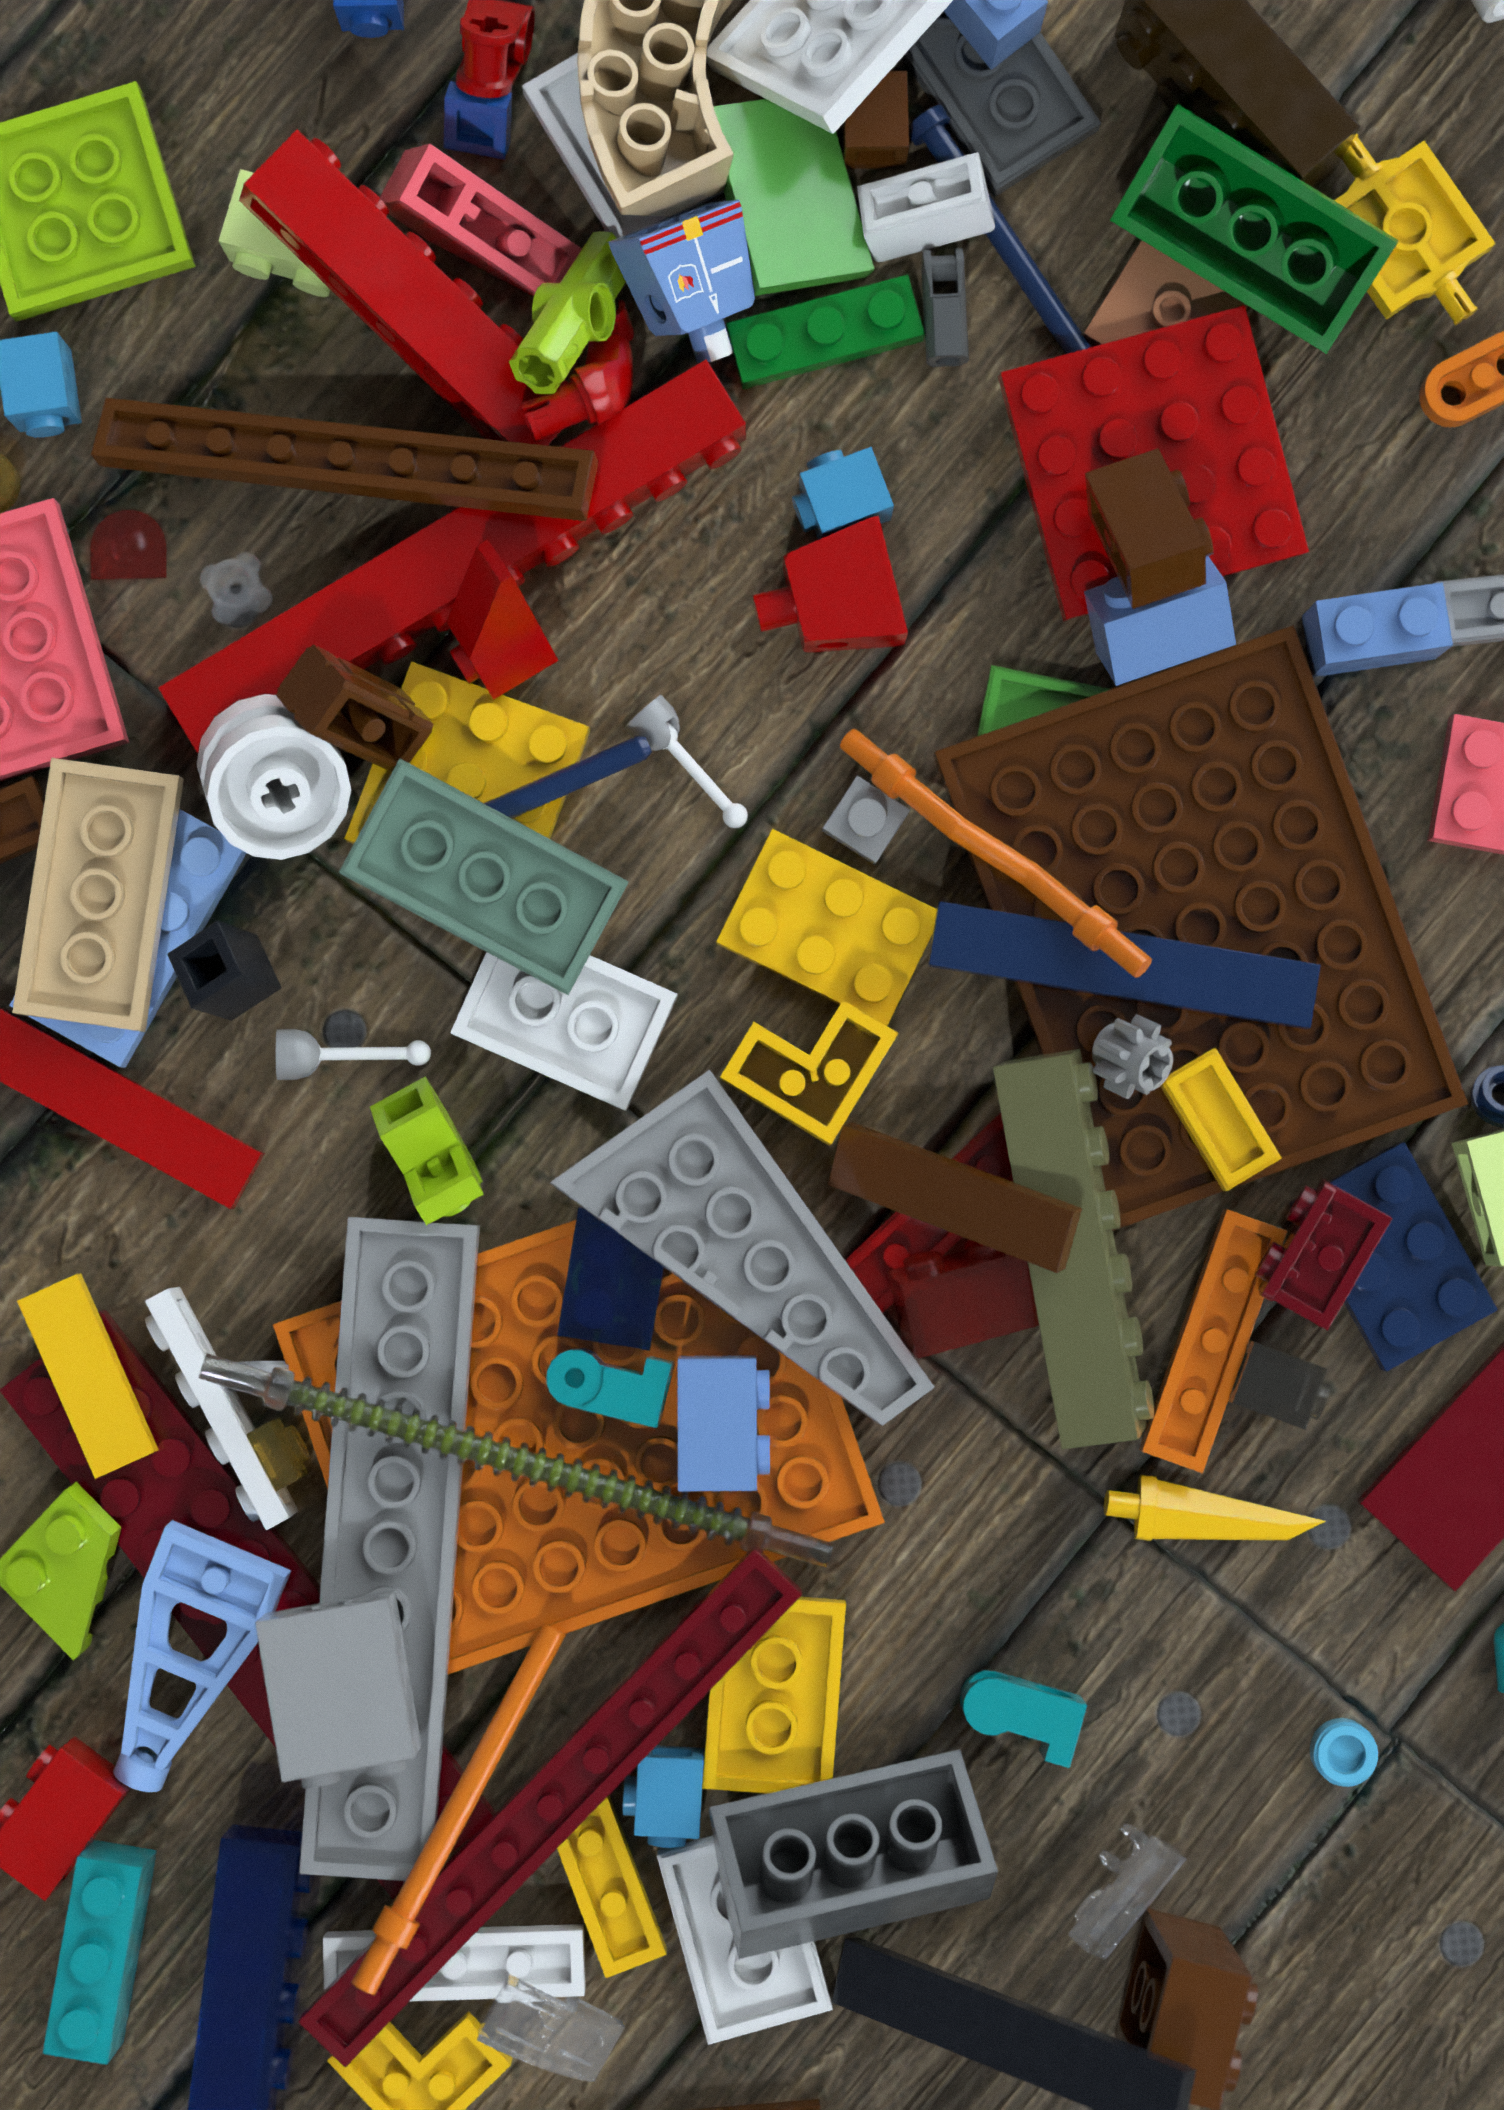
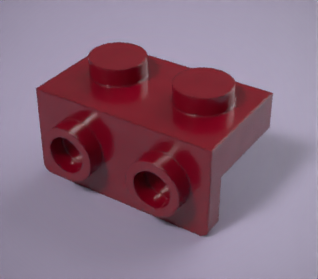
(1322, 1253)

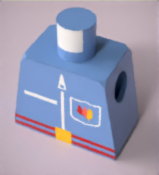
(690, 274)

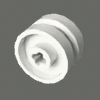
(271, 780)

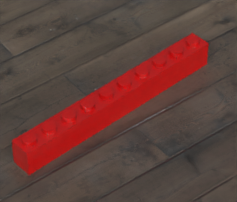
(415, 583)

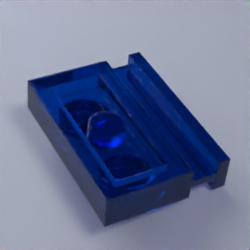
(609, 1288)

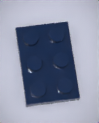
(1419, 1276)

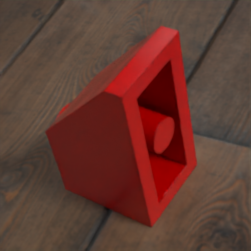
(496, 627)

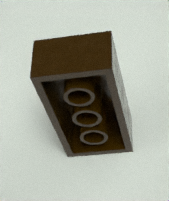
(1240, 79)

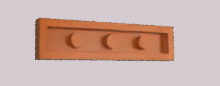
(1210, 1343)

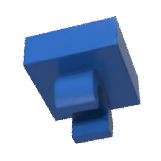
(477, 123)

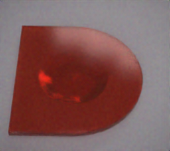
(128, 547)

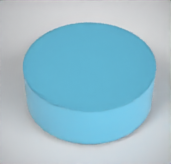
(1343, 1752)

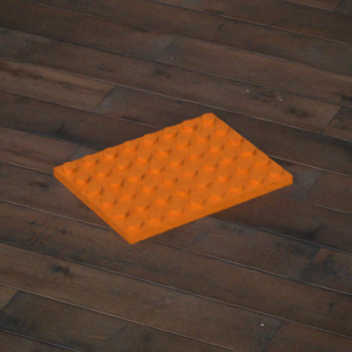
(569, 1562)

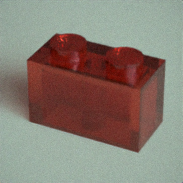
(961, 1298)

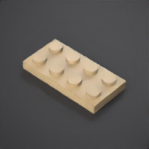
(98, 895)

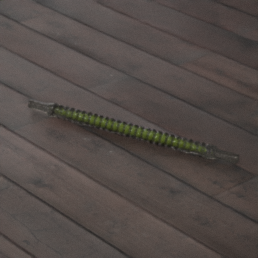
(281, 1389)

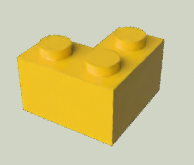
(814, 1088)

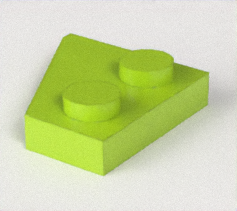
(61, 1567)

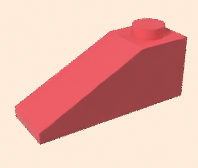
(475, 220)

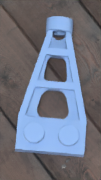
(215, 1580)

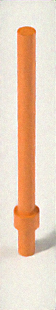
(397, 1923)

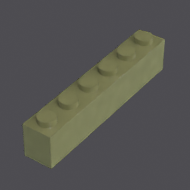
(1082, 1308)

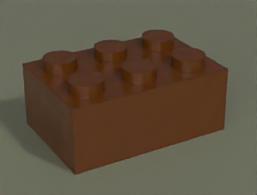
(1188, 2001)

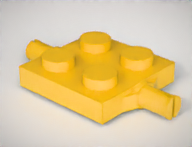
(1429, 217)

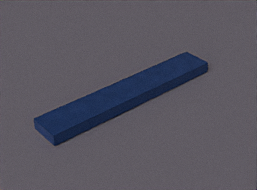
(1178, 977)

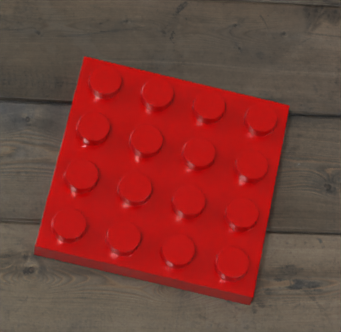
(1174, 389)

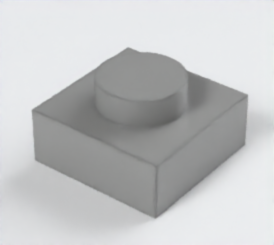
(865, 820)

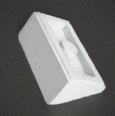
(925, 208)

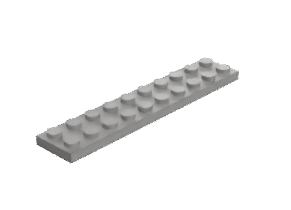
(396, 1517)

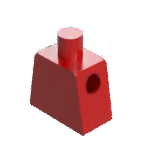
(838, 593)

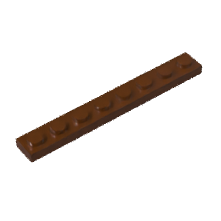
(346, 459)

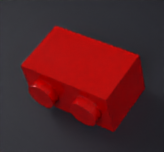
(58, 1815)

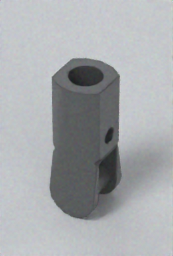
(945, 313)

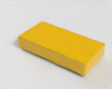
(1219, 1119)

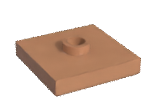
(1153, 295)

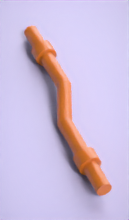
(1091, 925)

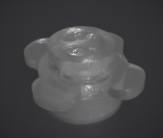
(221, 577)

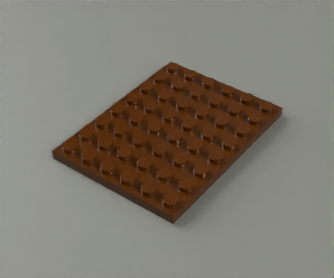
(1226, 822)

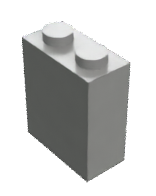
(339, 1688)

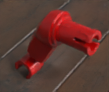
(594, 390)

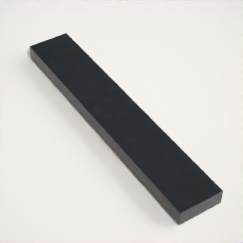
(1007, 2033)

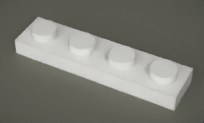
(177, 1328)
(537, 1954)

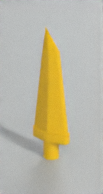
(1184, 1512)

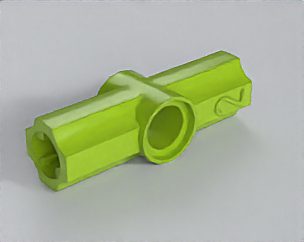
(569, 316)

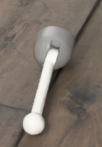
(661, 728)
(300, 1054)

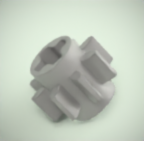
(1132, 1056)

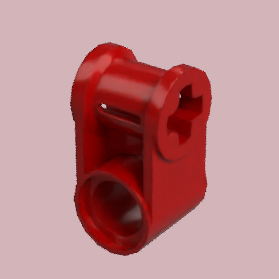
(494, 45)

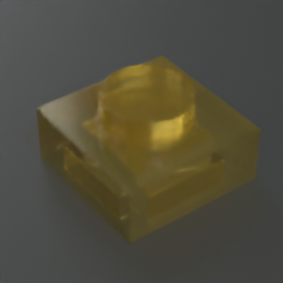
(280, 1452)

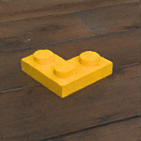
(446, 2077)

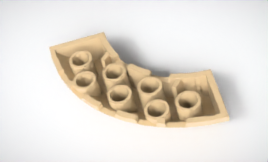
(651, 102)

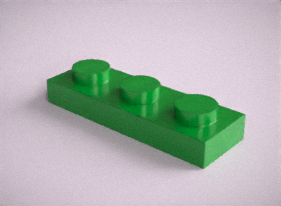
(825, 332)

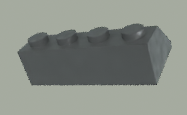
(851, 1853)

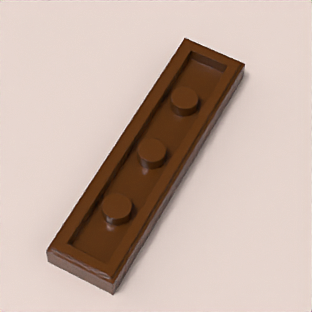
(955, 1197)

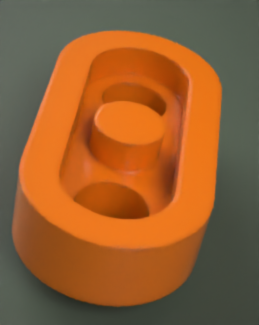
(1474, 378)

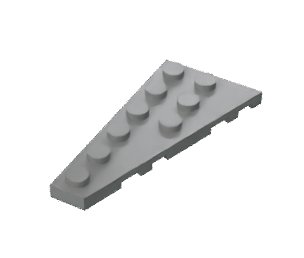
(726, 1221)

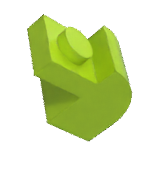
(427, 1151)

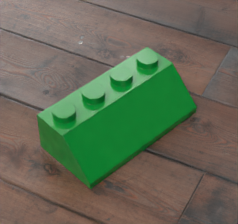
(1253, 229)

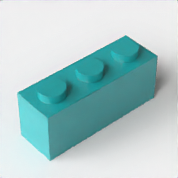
(99, 1952)

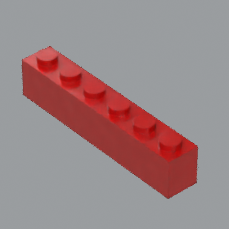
(392, 284)

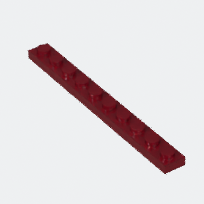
(560, 1796)

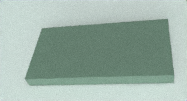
(483, 877)

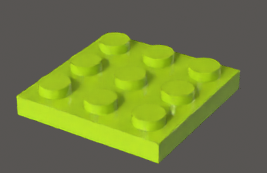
(84, 203)

